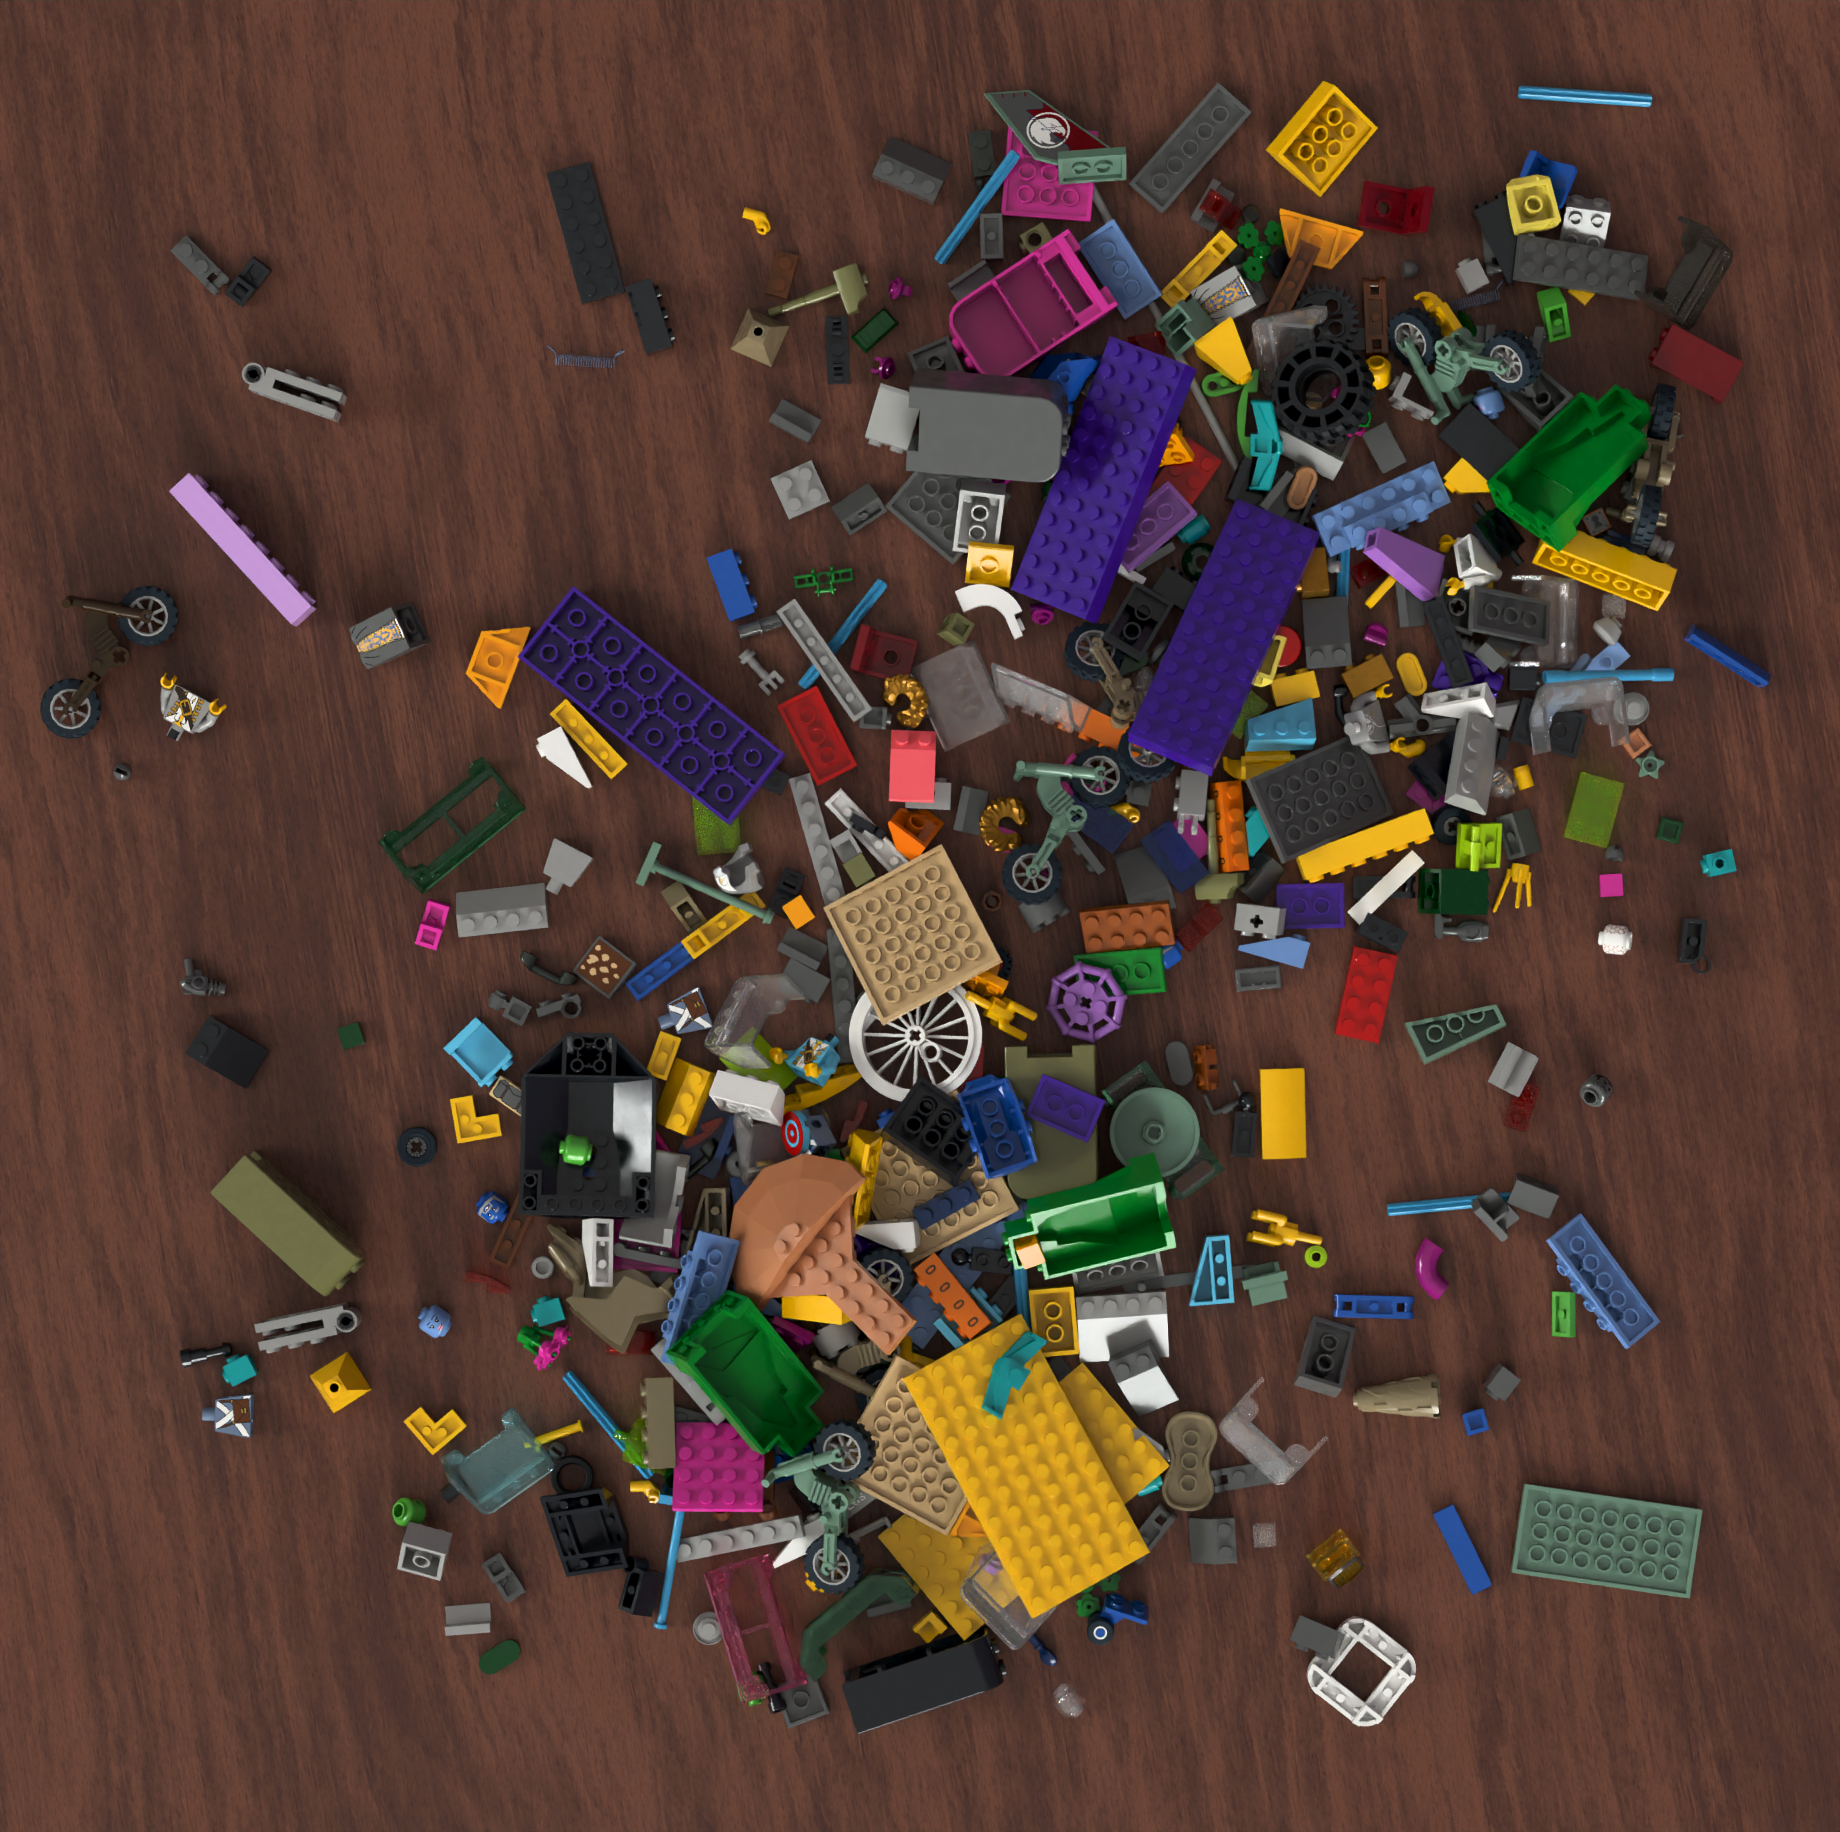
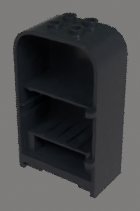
(922, 1679)

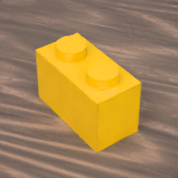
(1294, 688)

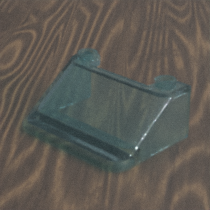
(499, 1467)

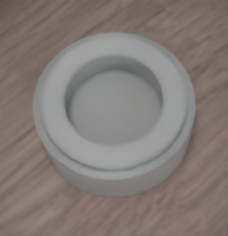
(542, 1267)

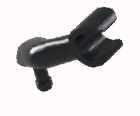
(1339, 691)

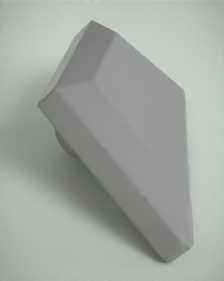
(1505, 714)

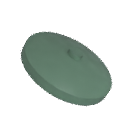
(1155, 1123)

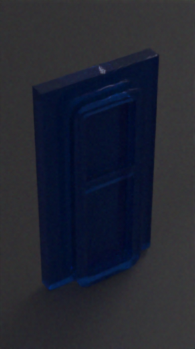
(1104, 825)
(1174, 856)

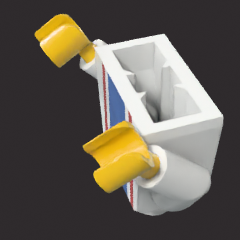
(1472, 561)

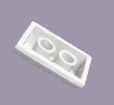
(748, 1094)

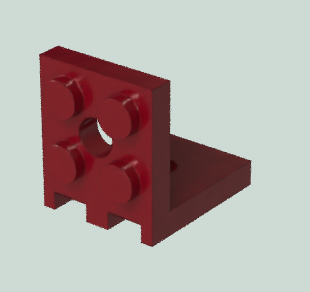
(1406, 208)
(872, 649)

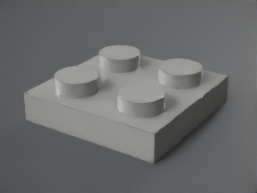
(800, 490)

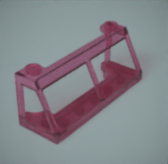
(718, 1583)

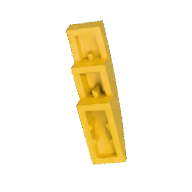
(810, 1094)

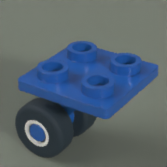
(1101, 1623)

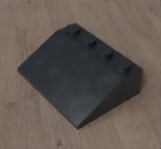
(931, 1131)

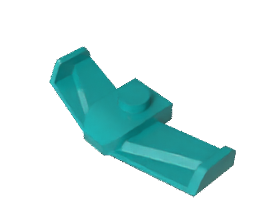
(1265, 445)
(1010, 1372)

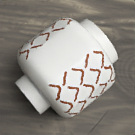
(1615, 939)

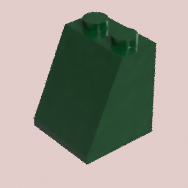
(1453, 891)

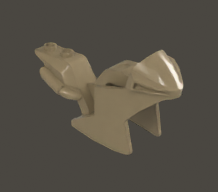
(609, 1310)

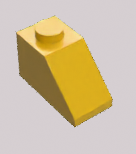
(1465, 479)

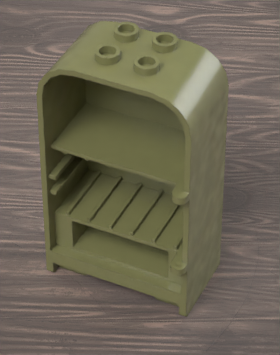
(1062, 1159)
(289, 1223)

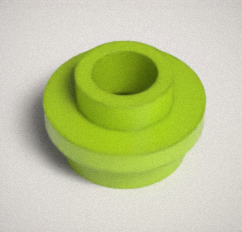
(1315, 1249)

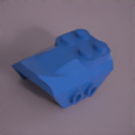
(1068, 374)
(997, 1126)

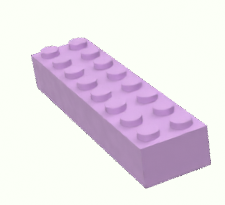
(242, 549)

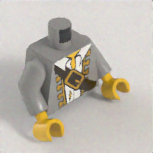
(186, 709)

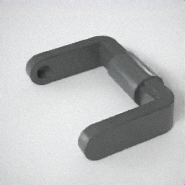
(1226, 1107)

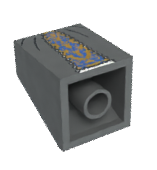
(389, 635)

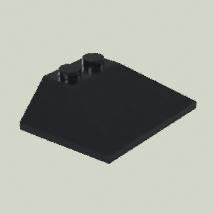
(587, 1530)

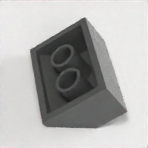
(911, 170)

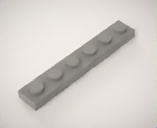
(824, 660)
(817, 838)
(740, 1538)

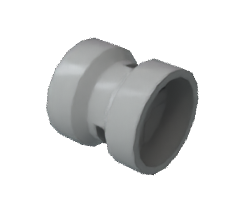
(1660, 548)

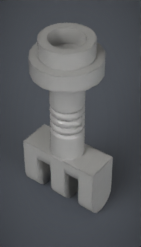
(747, 656)

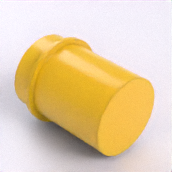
(1523, 776)

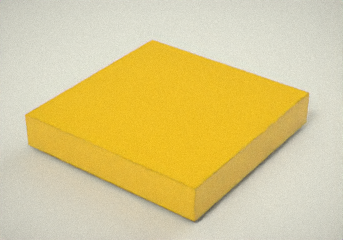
(989, 564)

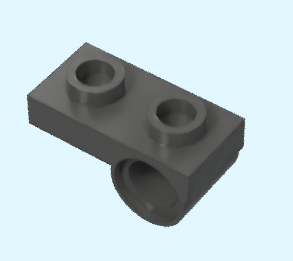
(549, 1007)

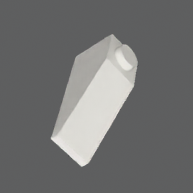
(1460, 701)
(560, 752)
(893, 1233)
(598, 1250)
(797, 1547)

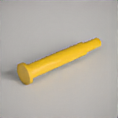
(559, 1433)

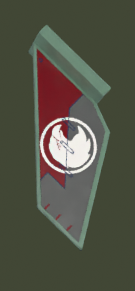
(1058, 139)

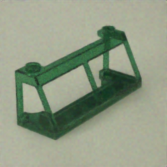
(507, 809)

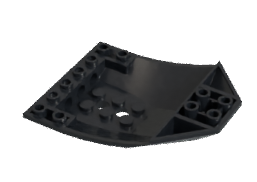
(594, 1091)

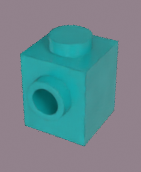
(1718, 863)
(548, 1310)
(239, 1369)

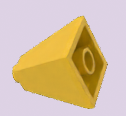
(1225, 352)
(347, 1376)

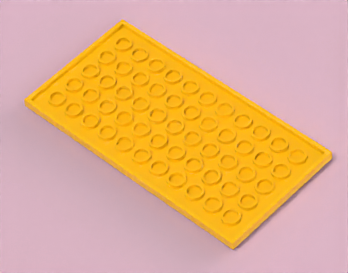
(1028, 1474)
(942, 1561)

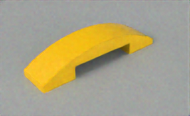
(1198, 269)
(719, 926)

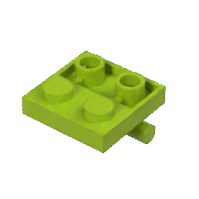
(1478, 845)

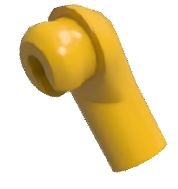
(759, 218)
(1413, 749)
(1127, 811)
(647, 1488)

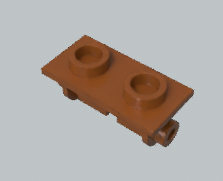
(1205, 1077)

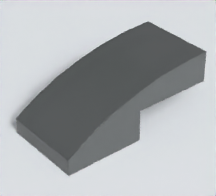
(504, 1577)

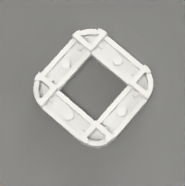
(1387, 1691)

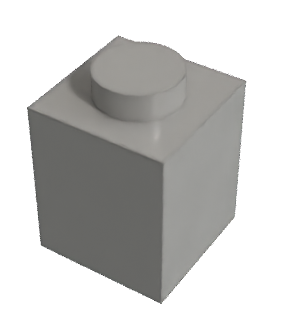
(1471, 275)

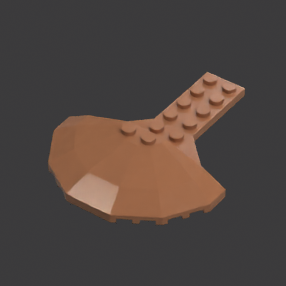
(800, 1243)

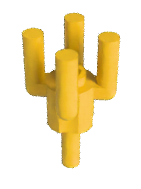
(1002, 1013)
(1279, 1231)

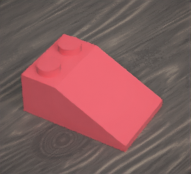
(912, 766)

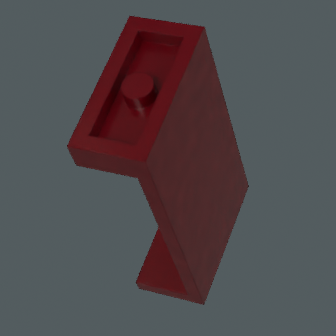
(1695, 362)

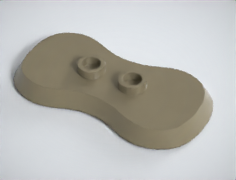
(1190, 1444)

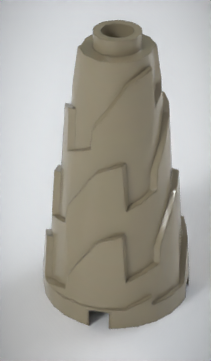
(1405, 1397)

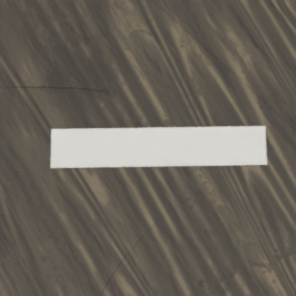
(1386, 886)

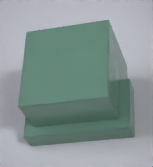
(1184, 326)
(1264, 1282)

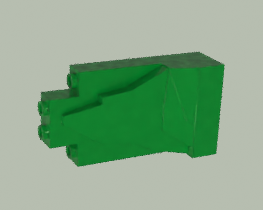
(1571, 463)
(1098, 1221)
(750, 1375)

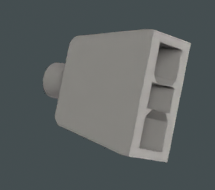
(564, 865)

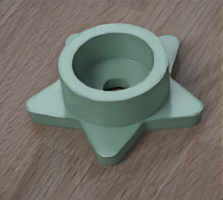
(1653, 770)

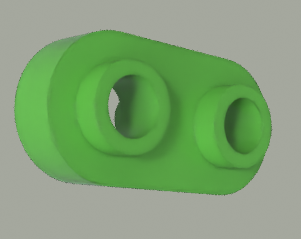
(1223, 384)

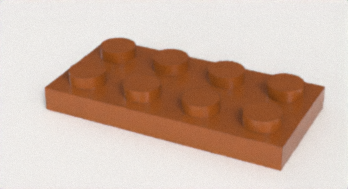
(1127, 926)

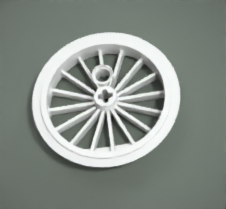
(865, 1015)

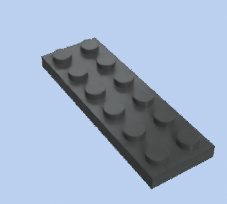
(1190, 148)
(1579, 267)

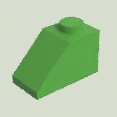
(1554, 314)

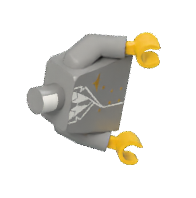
(1367, 725)

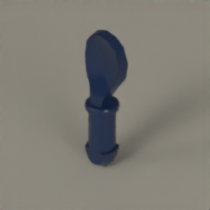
(1046, 1655)

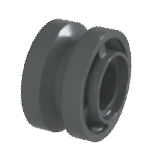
(1159, 652)

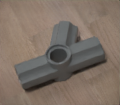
(1410, 714)

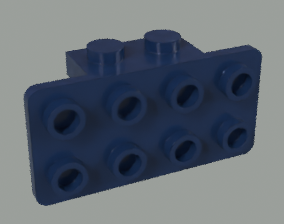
(721, 1135)

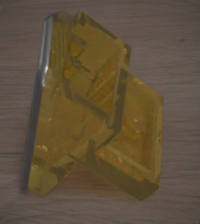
(1336, 1559)

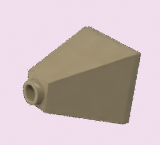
(762, 347)

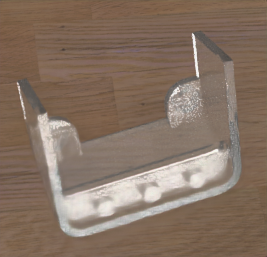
(1562, 646)
(1600, 695)
(745, 1014)
(1257, 1447)

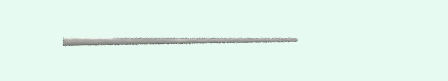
(1204, 405)

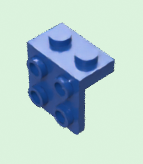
(1560, 174)

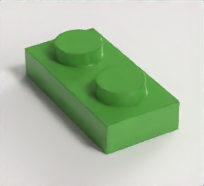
(1563, 1314)

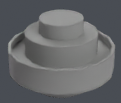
(1636, 707)
(707, 1628)

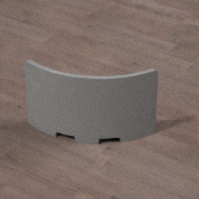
(670, 1178)

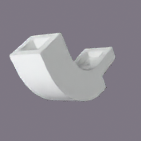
(988, 595)

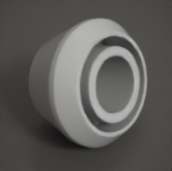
(1608, 630)

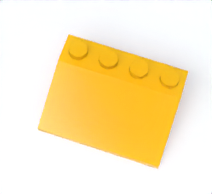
(1322, 138)
(865, 1156)

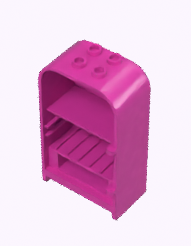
(1028, 310)

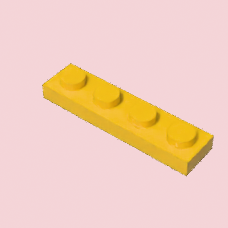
(588, 739)

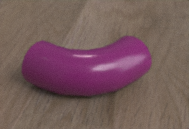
(1427, 1270)

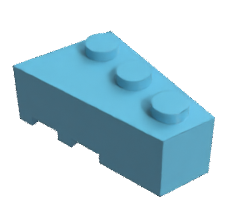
(1282, 729)
(1214, 1273)

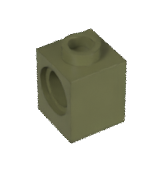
(1039, 230)
(955, 629)
(859, 870)

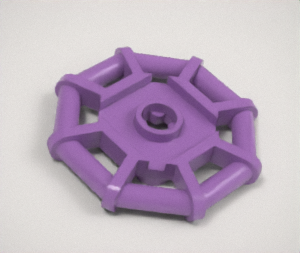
(1082, 1014)

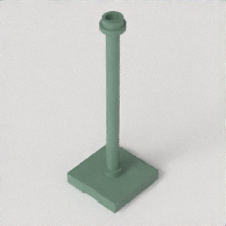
(653, 865)

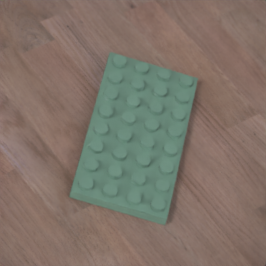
(1606, 1540)

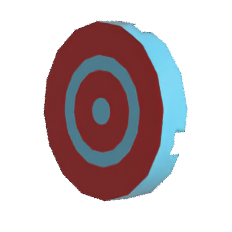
(795, 1133)

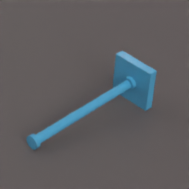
(666, 1497)

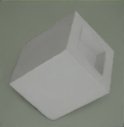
(845, 846)

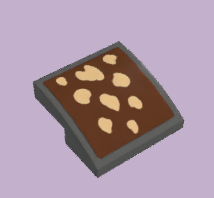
(604, 967)

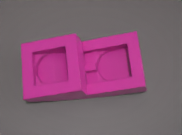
(432, 924)

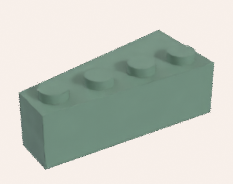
(1450, 1032)

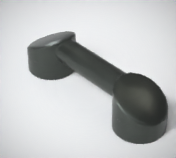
(1249, 214)
(530, 960)
(709, 1150)

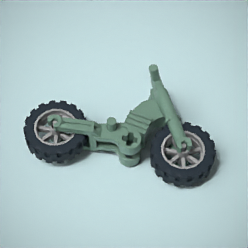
(1456, 354)
(1062, 809)
(831, 1494)

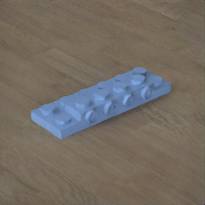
(1384, 506)
(1601, 1282)
(701, 1283)

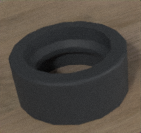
(572, 1459)

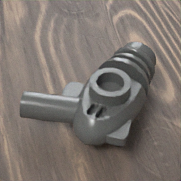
(198, 984)

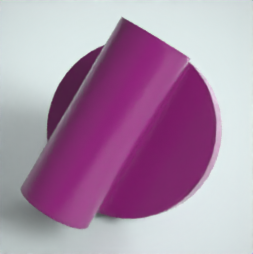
(1041, 613)
(1376, 634)

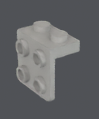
(1585, 221)
(1399, 402)

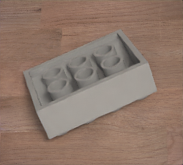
(1119, 1321)

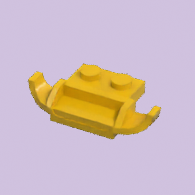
(1440, 311)
(1255, 763)

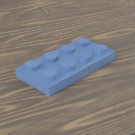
(1120, 268)

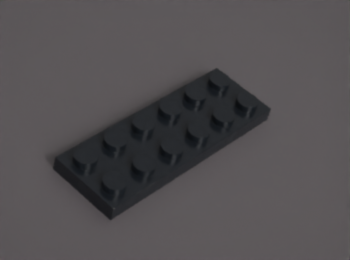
(585, 233)

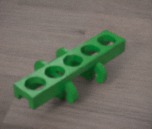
(831, 573)

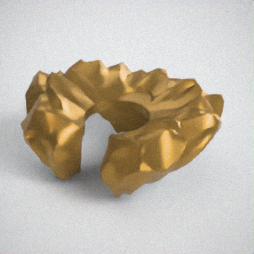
(916, 693)
(991, 816)

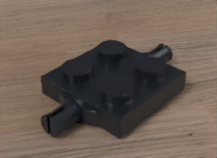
(1497, 534)

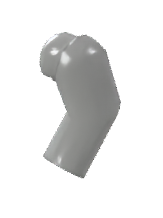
(1332, 564)

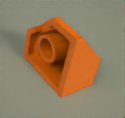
(913, 830)

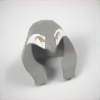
(740, 874)

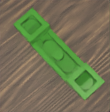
(1249, 388)

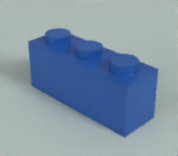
(732, 584)

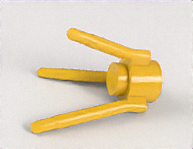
(1520, 875)

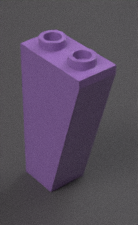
(1406, 561)

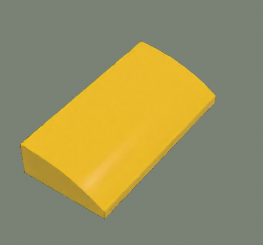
(1282, 1113)

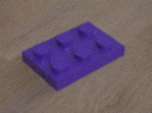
(1312, 905)
(1065, 1108)

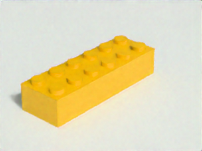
(1609, 569)
(1366, 843)

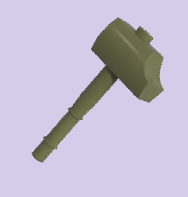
(849, 284)
(1215, 884)

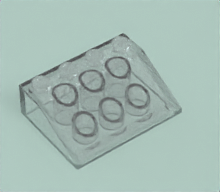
(960, 695)
(1039, 699)

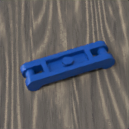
(1373, 1306)

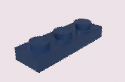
(946, 1204)

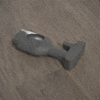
(1467, 931)

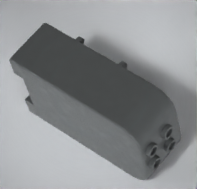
(988, 426)

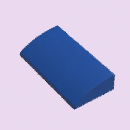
(1727, 656)

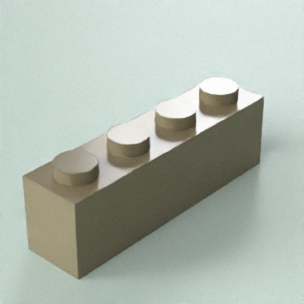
(659, 1423)

